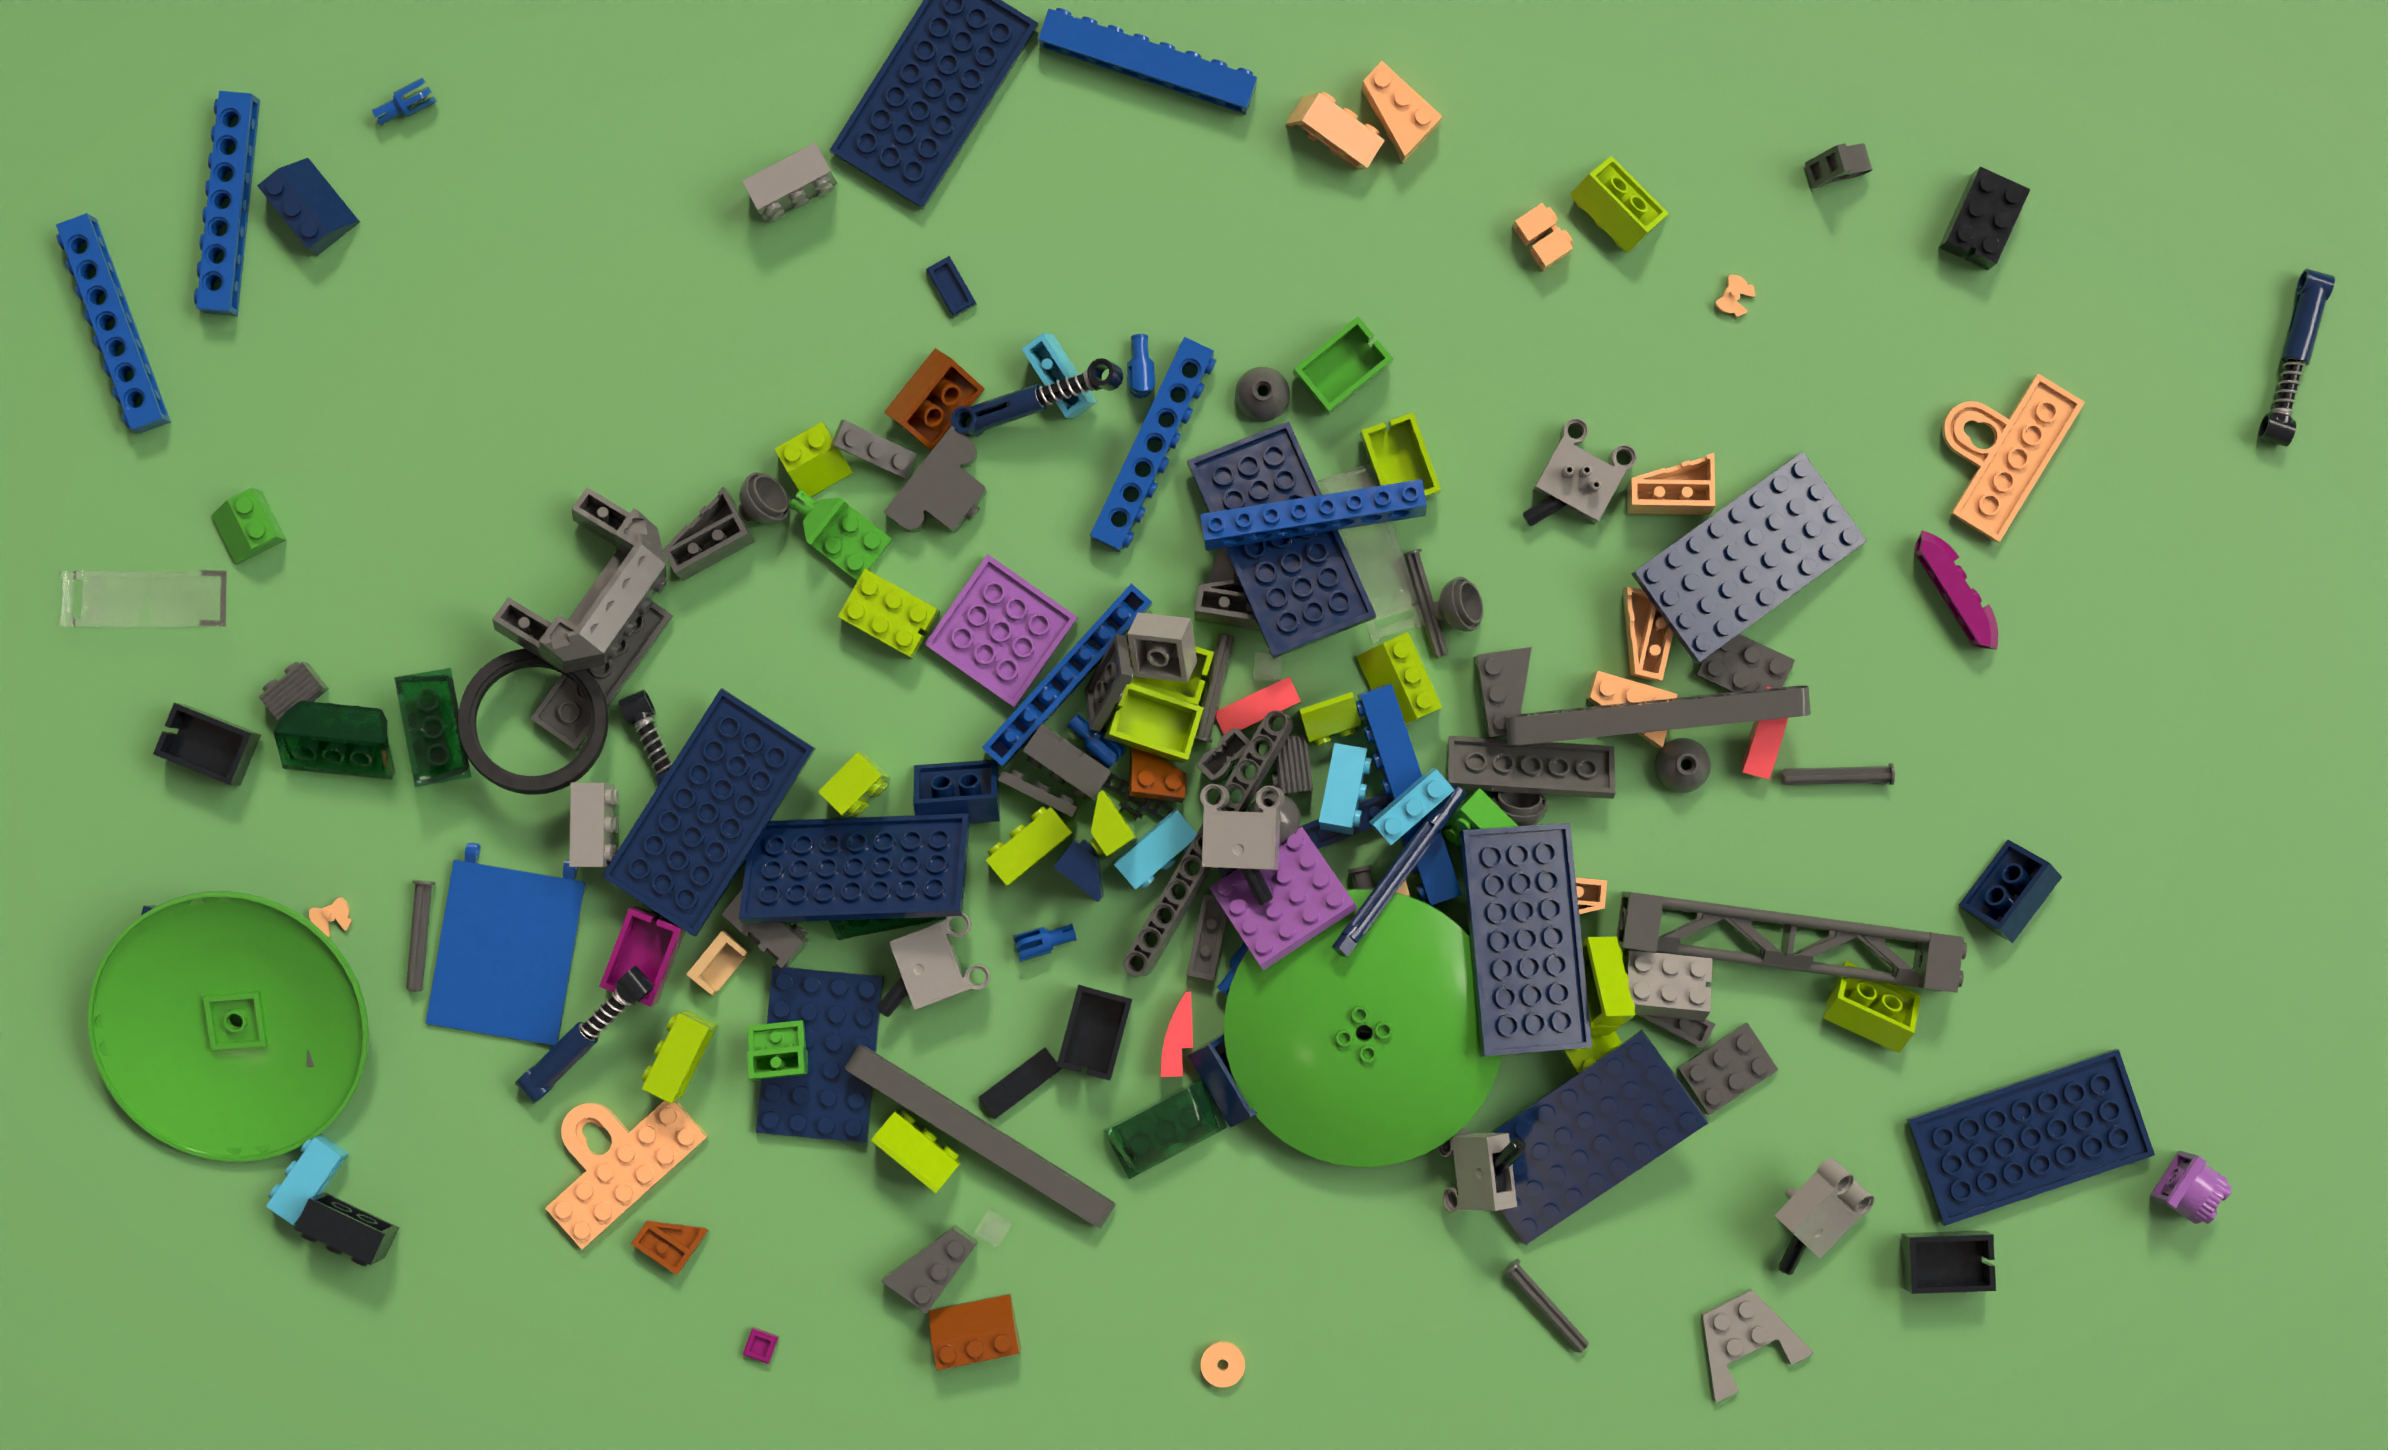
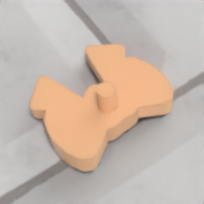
(1728, 302)
(338, 910)

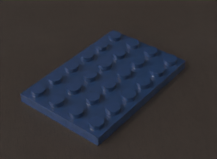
(837, 1017)

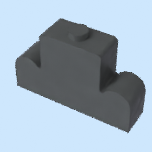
(940, 487)

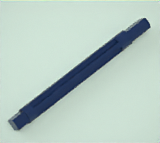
(1398, 873)

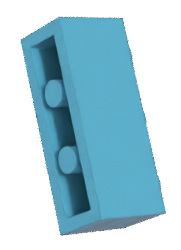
(1053, 364)
(1345, 789)
(1411, 806)
(1155, 850)
(306, 1177)

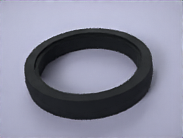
(523, 784)

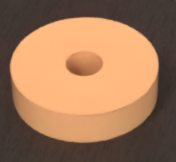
(1226, 1351)

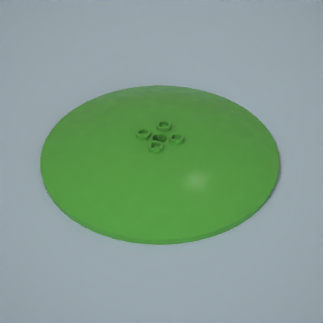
(179, 1061)
(1352, 1097)

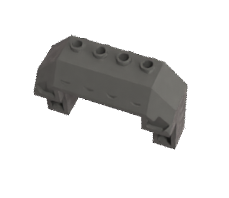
(612, 602)

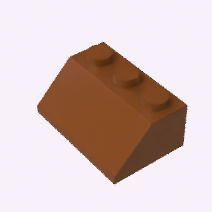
(931, 397)
(974, 1332)

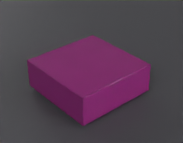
(760, 1345)

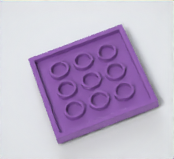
(1001, 630)
(1303, 902)

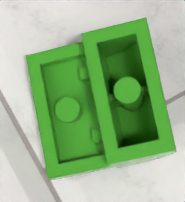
(777, 1050)

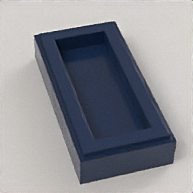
(951, 286)

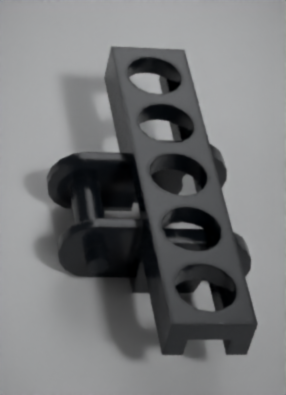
(1131, 798)

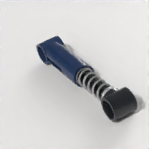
(2313, 292)
(1033, 399)
(639, 712)
(583, 1036)

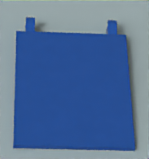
(505, 950)

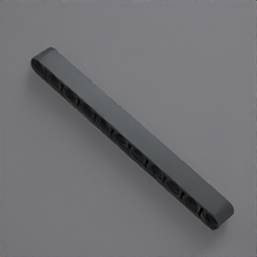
(1657, 715)
(1182, 874)
(980, 1136)

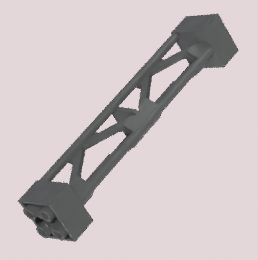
(1935, 959)

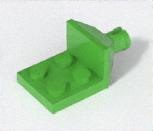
(841, 533)

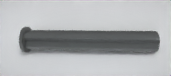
(1425, 603)
(1214, 686)
(1839, 775)
(419, 935)
(1546, 1306)

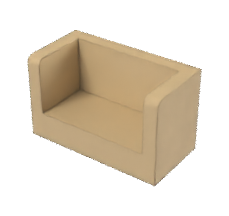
(718, 962)

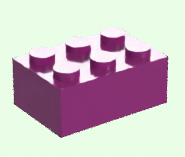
(644, 943)

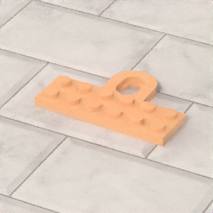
(2017, 455)
(624, 1172)

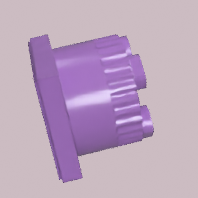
(2192, 1188)

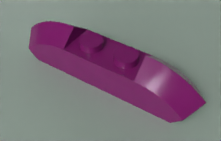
(1950, 581)

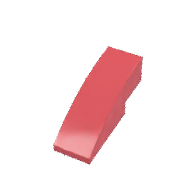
(1257, 705)
(1763, 747)
(1178, 1036)

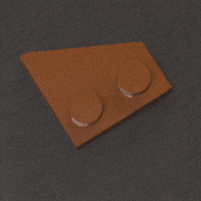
(1155, 778)
(669, 1243)

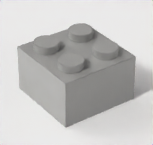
(1162, 647)

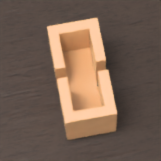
(1536, 224)

